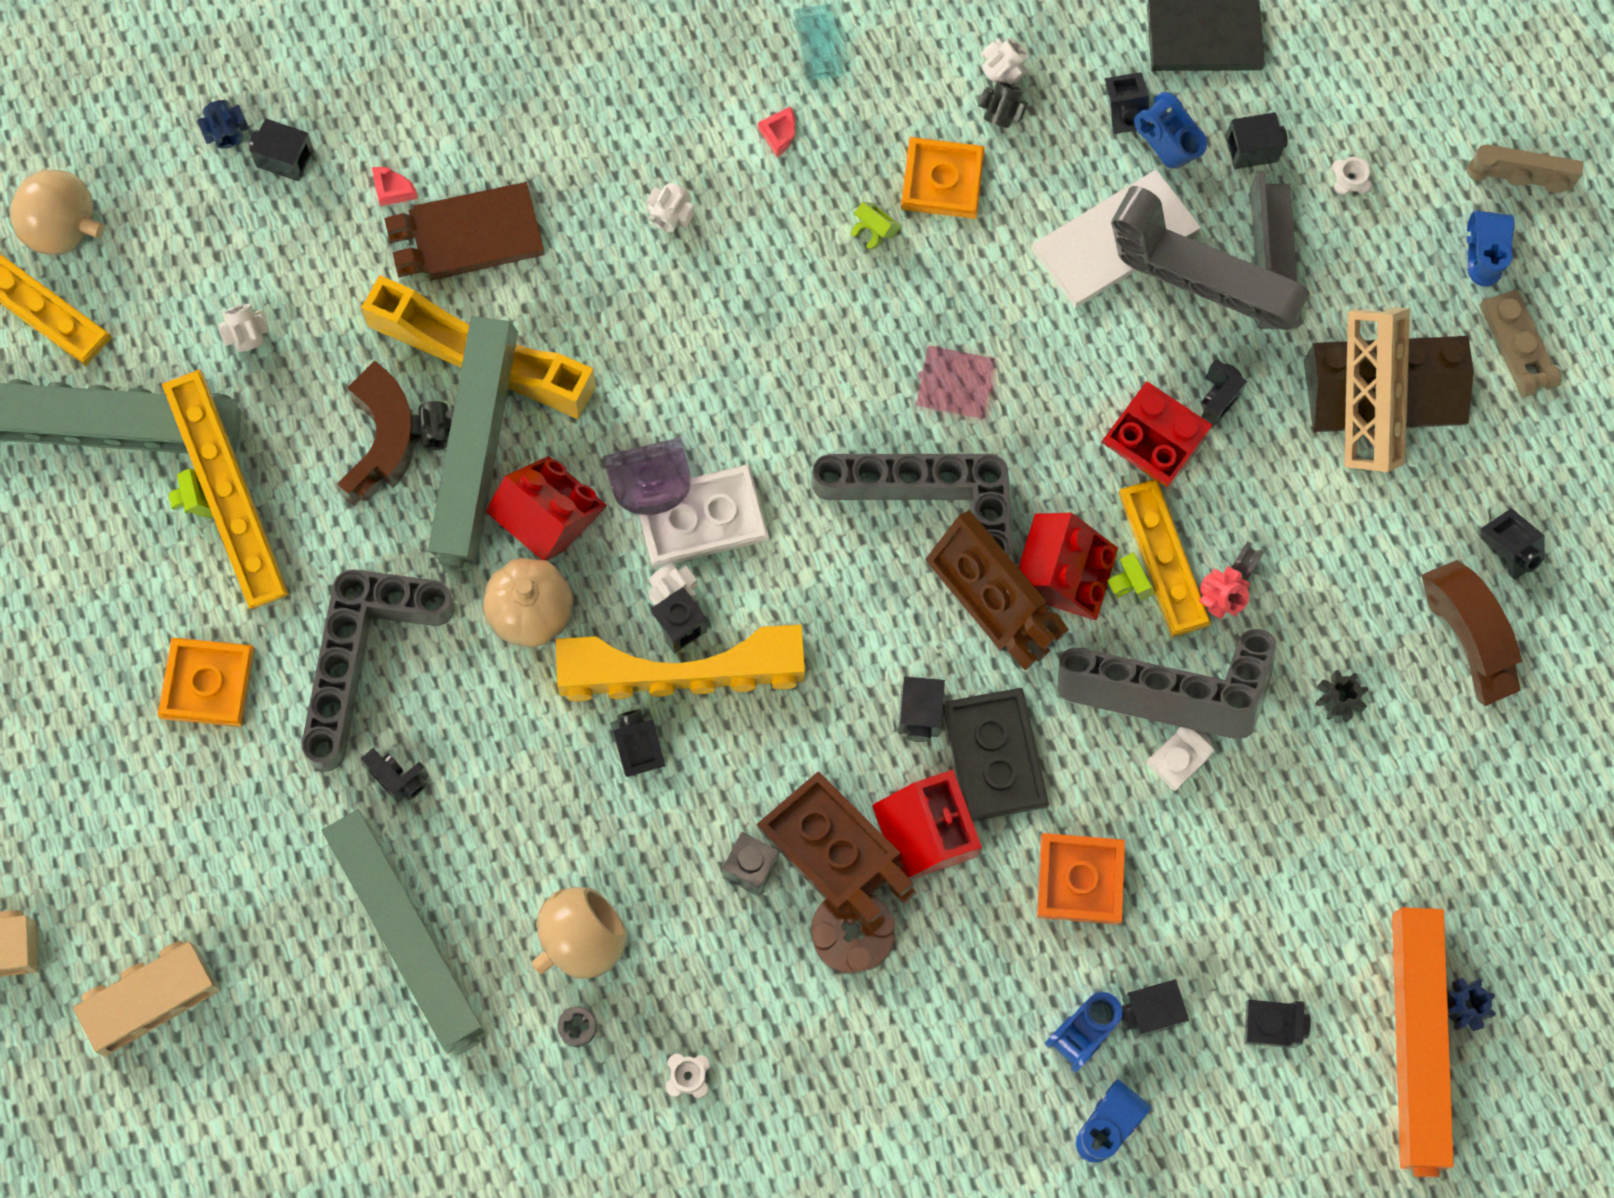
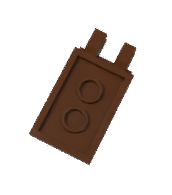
(467, 233)
(995, 591)
(836, 849)

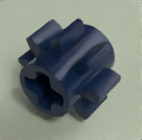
(222, 124)
(1480, 1001)

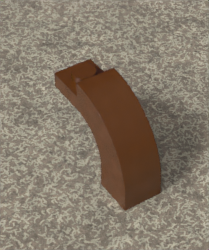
(391, 453)
(1481, 626)

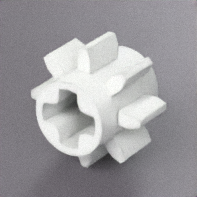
(1005, 61)
(670, 207)
(243, 327)
(669, 580)

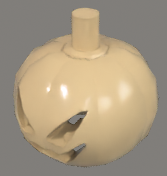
(53, 212)
(527, 602)
(579, 934)

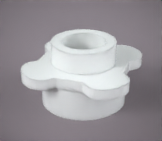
(1356, 167)
(679, 1066)

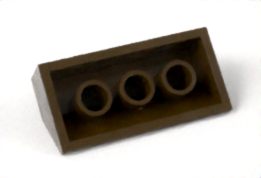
(1437, 383)

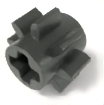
(1003, 104)
(432, 425)
(1331, 693)

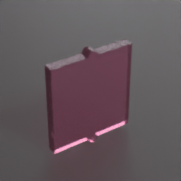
(955, 382)

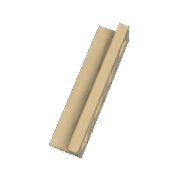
(1390, 385)

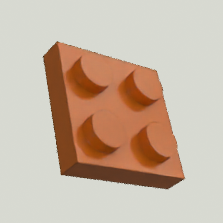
(1080, 879)

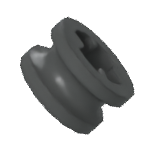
(1247, 560)
(567, 1017)

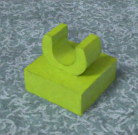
(876, 221)
(190, 495)
(1131, 579)

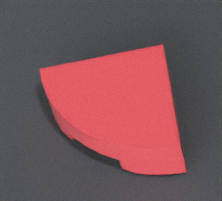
(778, 130)
(392, 186)

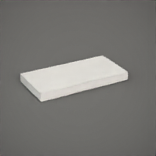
(1084, 250)

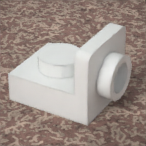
(1181, 756)

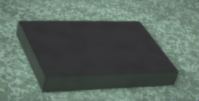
(1205, 35)
(995, 754)

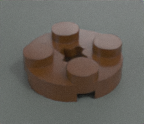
(853, 956)

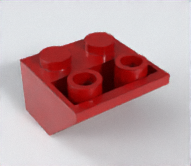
(1157, 434)
(544, 507)
(1068, 563)
(928, 825)

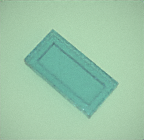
(818, 42)

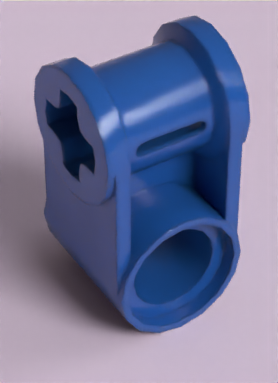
(1172, 133)
(1489, 246)
(1084, 1031)
(1116, 1118)

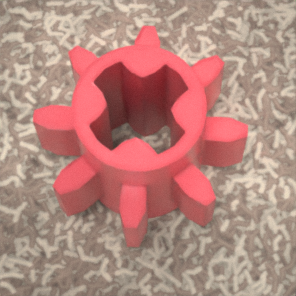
(1224, 592)

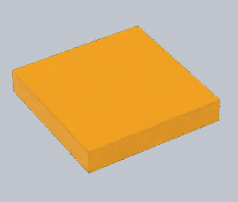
(942, 177)
(206, 682)

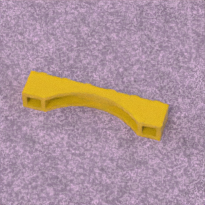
(423, 325)
(594, 667)

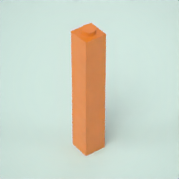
(1422, 1041)

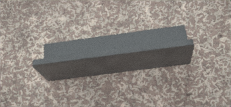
(1273, 230)

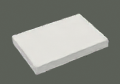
(713, 518)

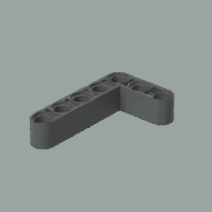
(1200, 269)
(928, 487)
(352, 649)
(1174, 695)

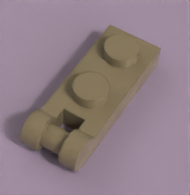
(1525, 168)
(1519, 343)

